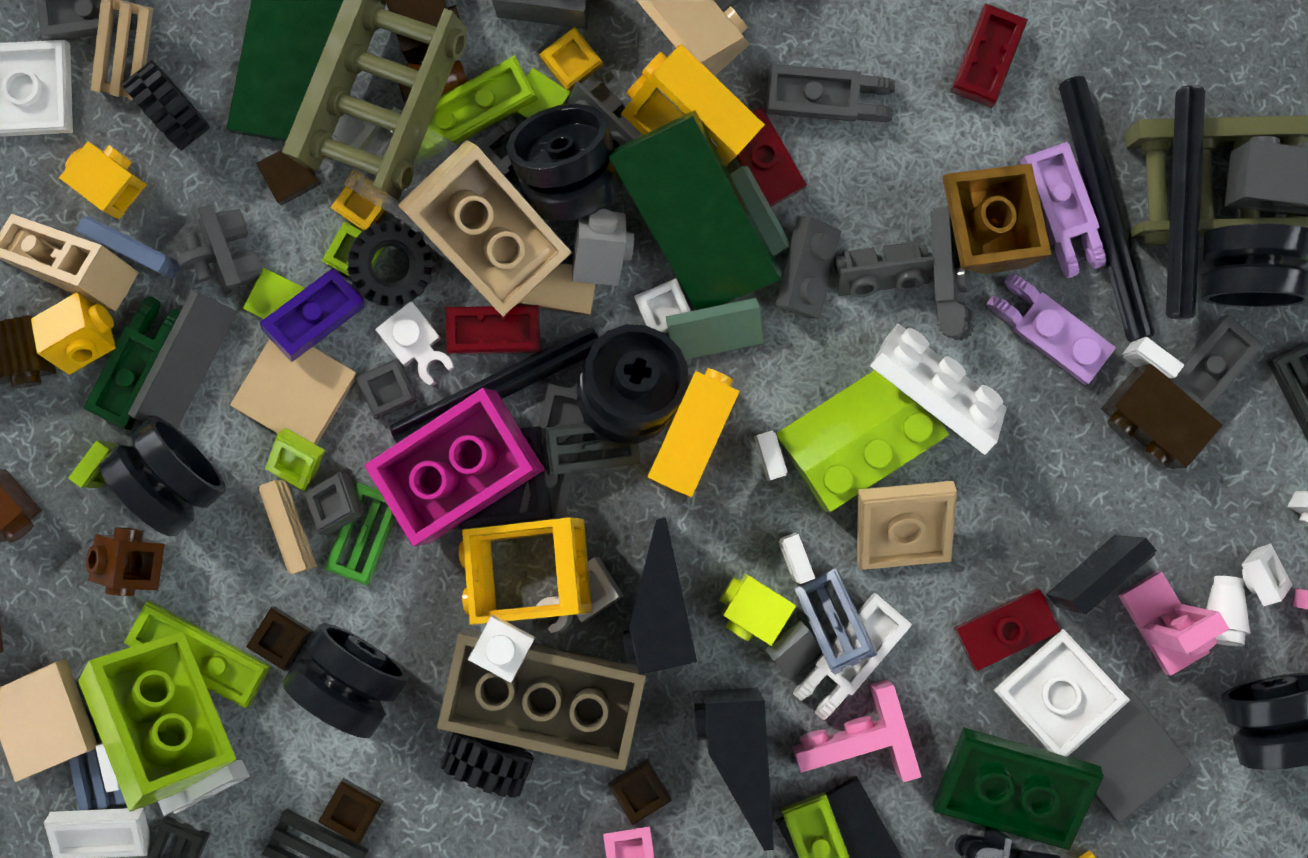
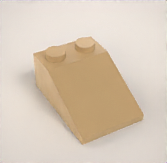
(485, 227)

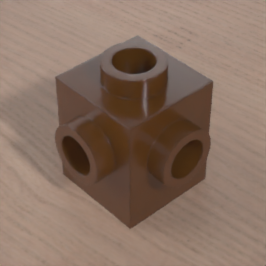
(125, 562)

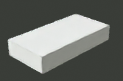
(98, 833)

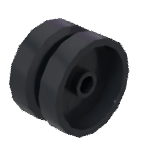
(565, 162)
(1256, 265)
(631, 383)
(162, 476)
(345, 681)
(1271, 721)

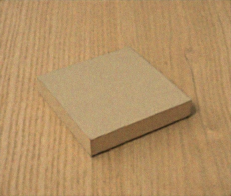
(295, 393)
(905, 525)
(43, 721)

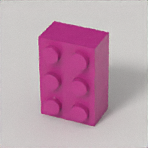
(454, 467)

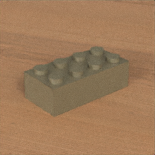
(553, 706)

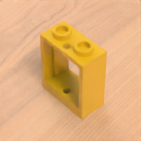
(690, 89)
(694, 432)
(571, 569)

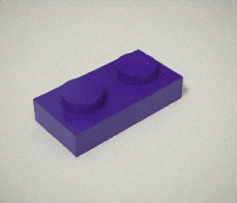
(312, 314)

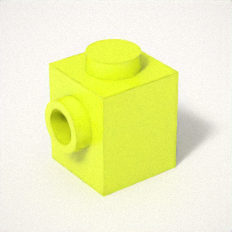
(754, 609)

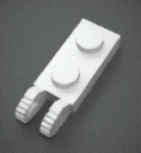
(884, 628)

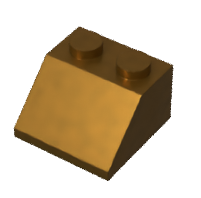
(996, 218)

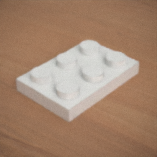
(941, 387)

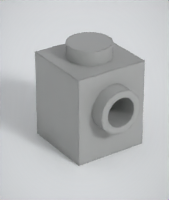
(601, 248)

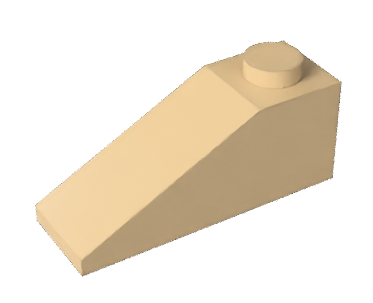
(66, 261)

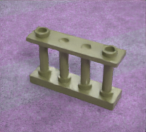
(335, 74)
(1157, 137)

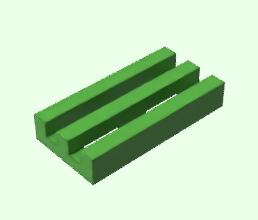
(378, 546)

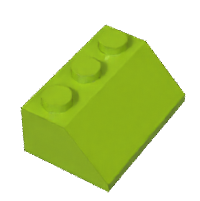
(858, 439)
(155, 719)

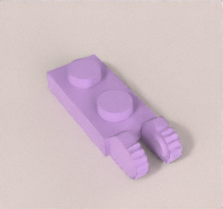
(1066, 207)
(1053, 330)

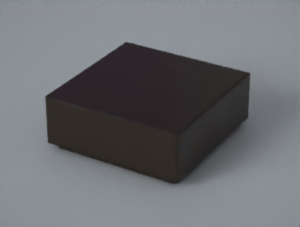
(286, 177)
(279, 638)
(640, 791)
(351, 811)

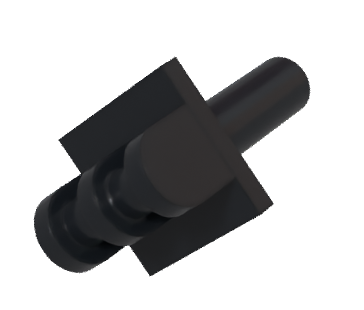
(993, 845)

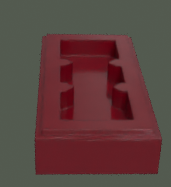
(988, 55)
(771, 163)
(488, 332)
(1007, 629)

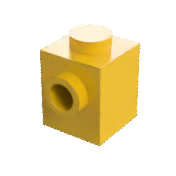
(103, 178)
(73, 333)

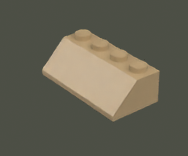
(701, 28)

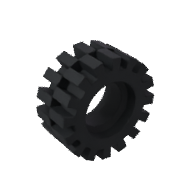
(166, 105)
(410, 243)
(487, 764)

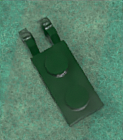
(129, 365)

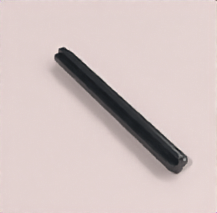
(1107, 208)

